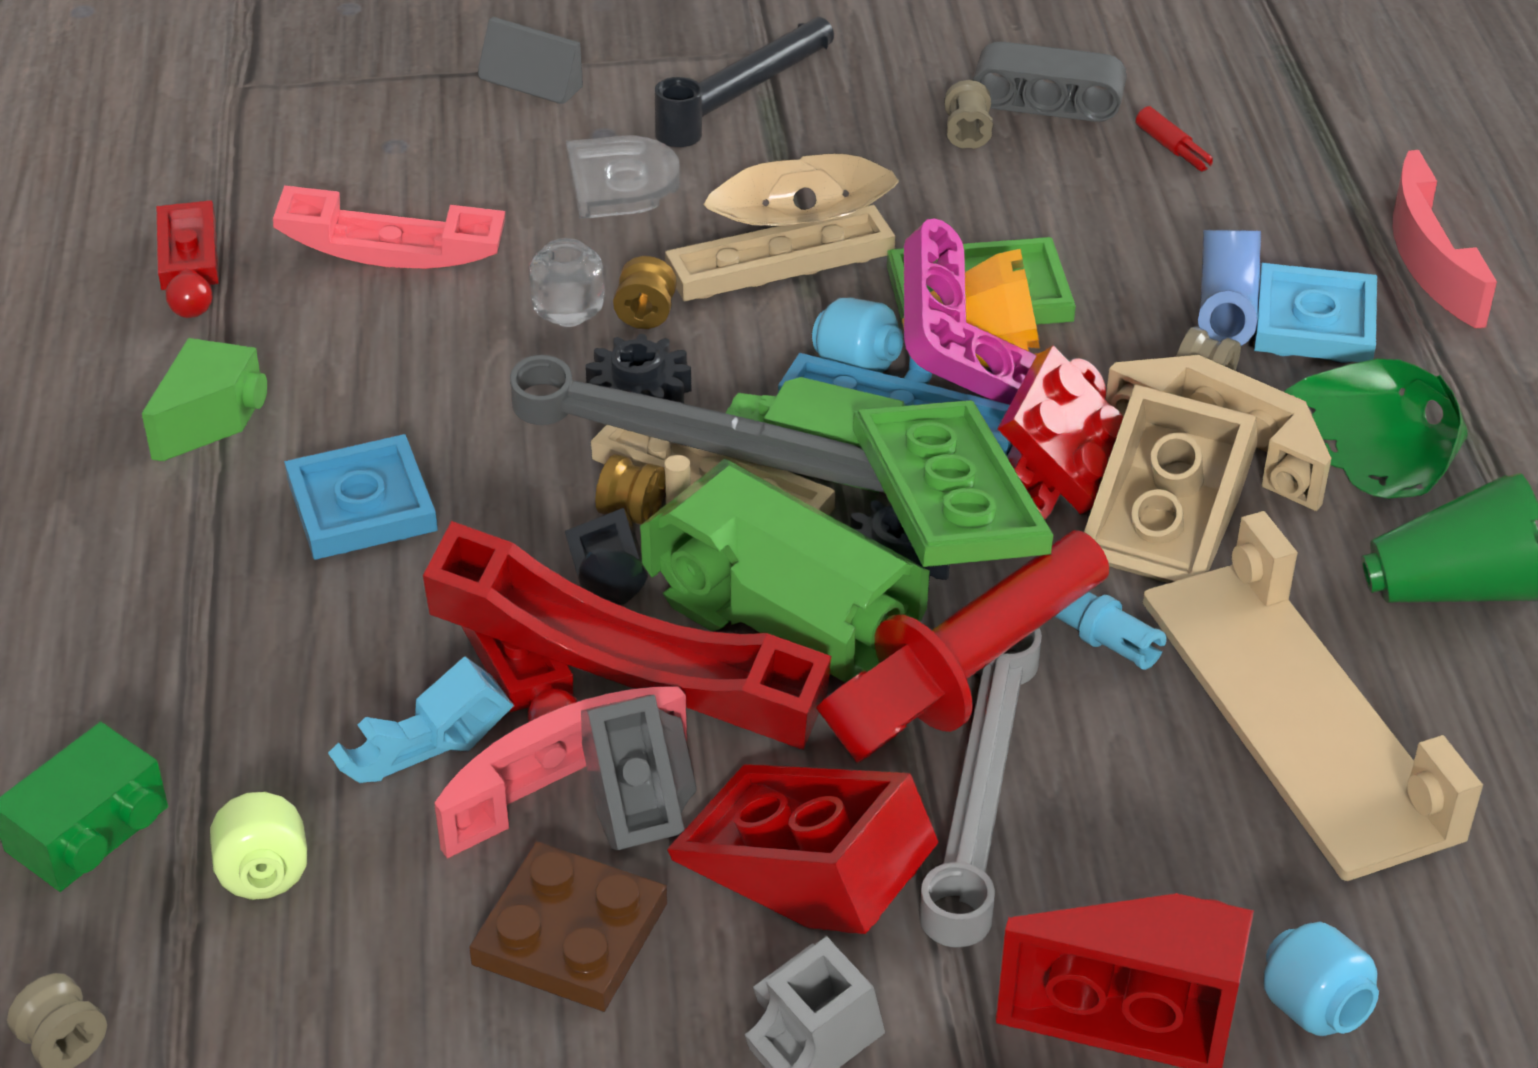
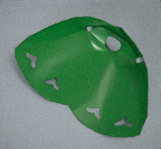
(1381, 429)

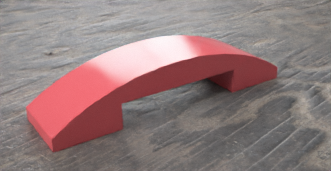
(386, 240)
(1450, 276)
(521, 763)

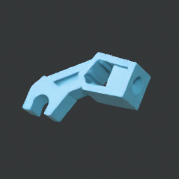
(447, 717)

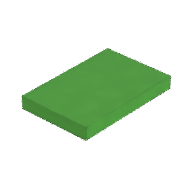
(1044, 273)

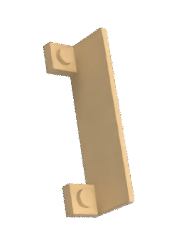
(1307, 718)

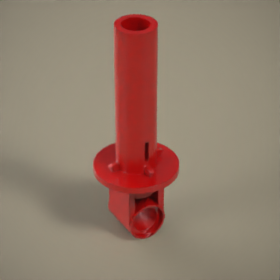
(927, 670)

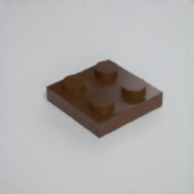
(569, 926)

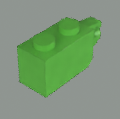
(811, 409)

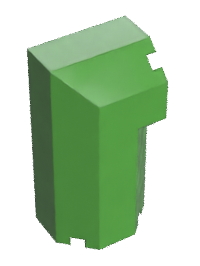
(780, 566)

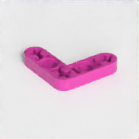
(938, 332)

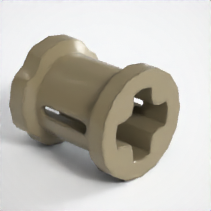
(964, 114)

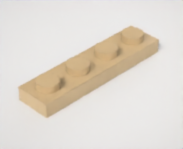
(779, 253)

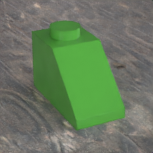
(203, 397)

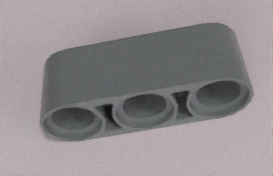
(1071, 70)

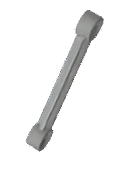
(977, 803)

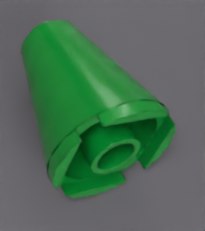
(1462, 551)

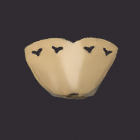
(780, 180)

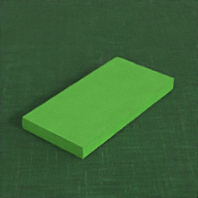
(951, 483)

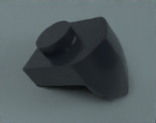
(608, 557)

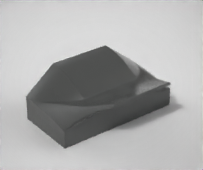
(637, 770)

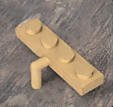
(687, 464)

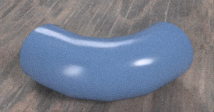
(1230, 284)

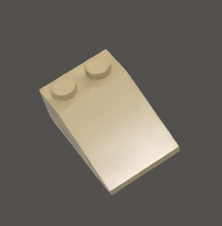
(1171, 484)

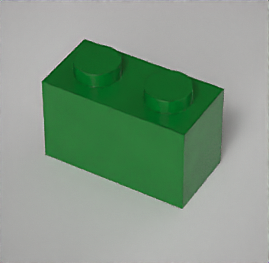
(81, 806)

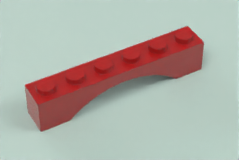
(736, 678)

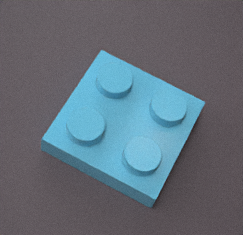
(1316, 313)

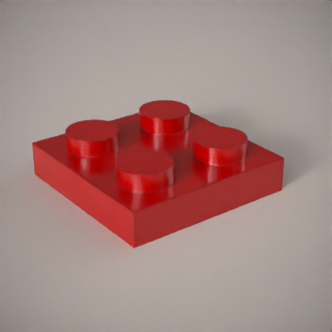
(1063, 427)

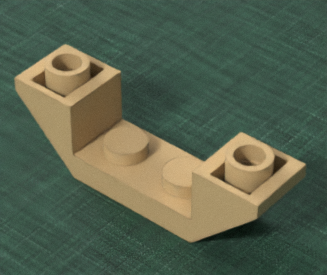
(1286, 430)

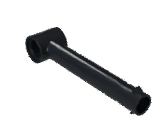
(684, 102)

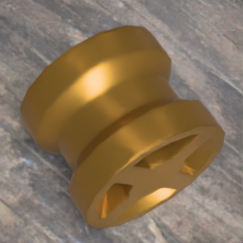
(655, 283)
(630, 487)

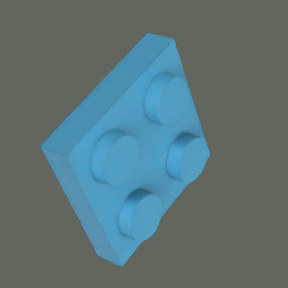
(360, 496)

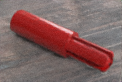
(1172, 138)

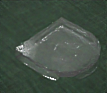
(621, 174)

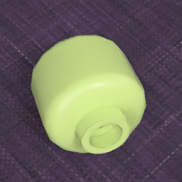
(254, 839)

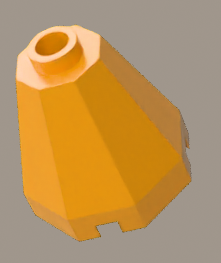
(1000, 301)

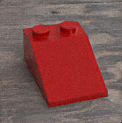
(812, 842)
(1129, 976)

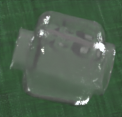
(566, 282)

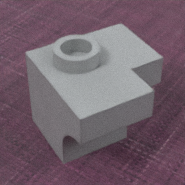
(814, 1011)

